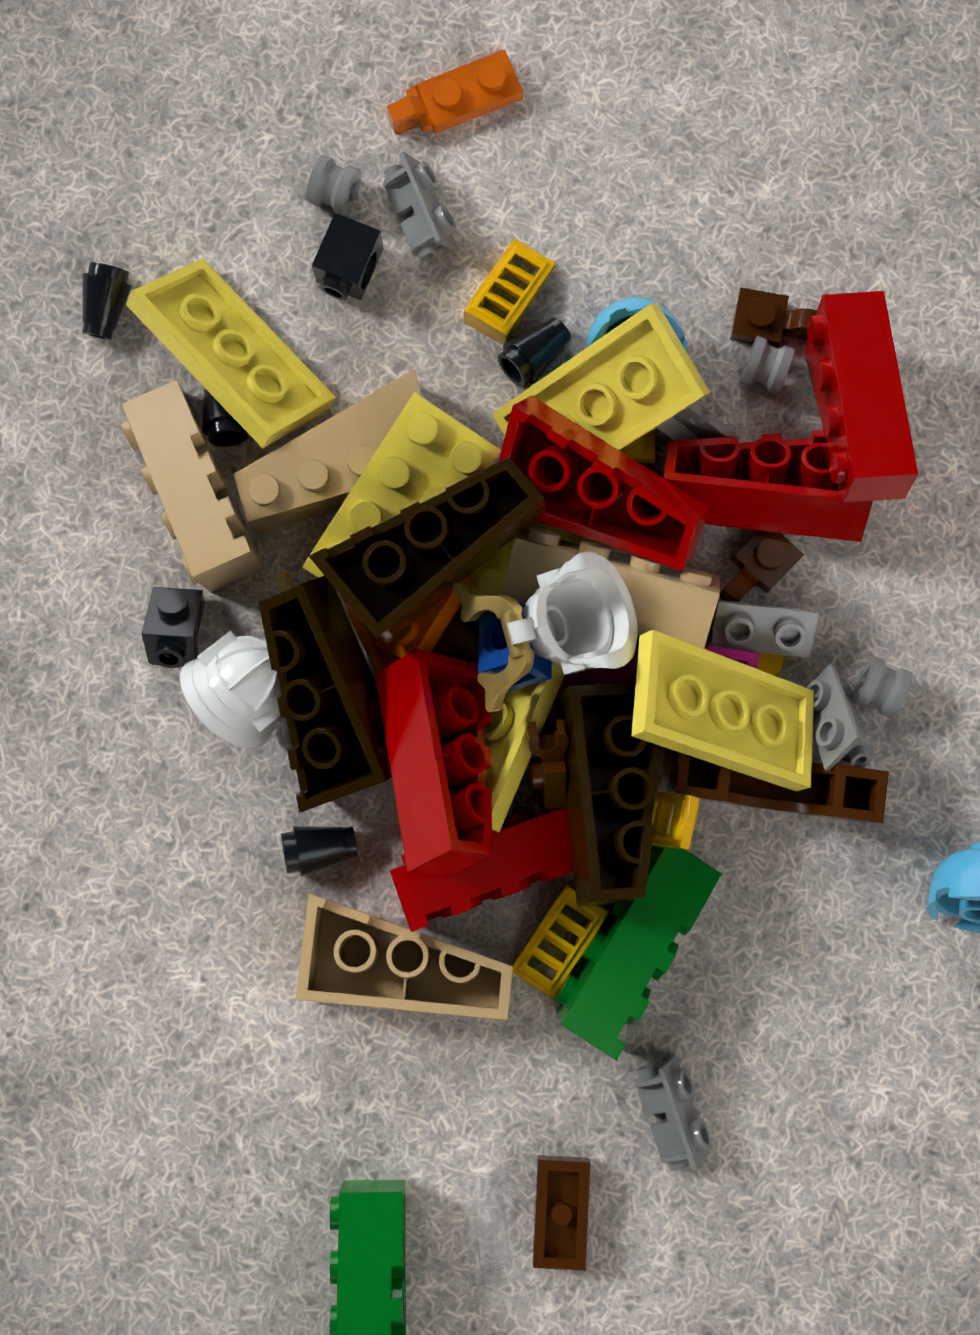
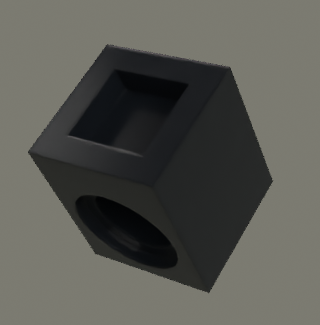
(347, 258)

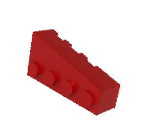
(767, 485)

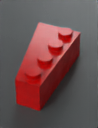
(860, 397)
(600, 489)
(438, 760)
(520, 856)

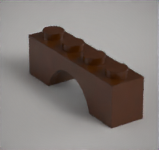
(840, 793)

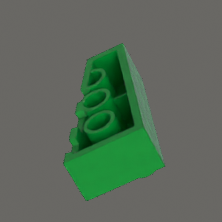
(634, 949)
(369, 1258)

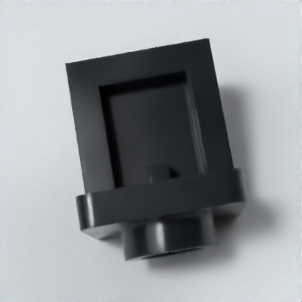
(172, 626)

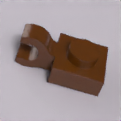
(767, 316)
(762, 562)
(549, 769)

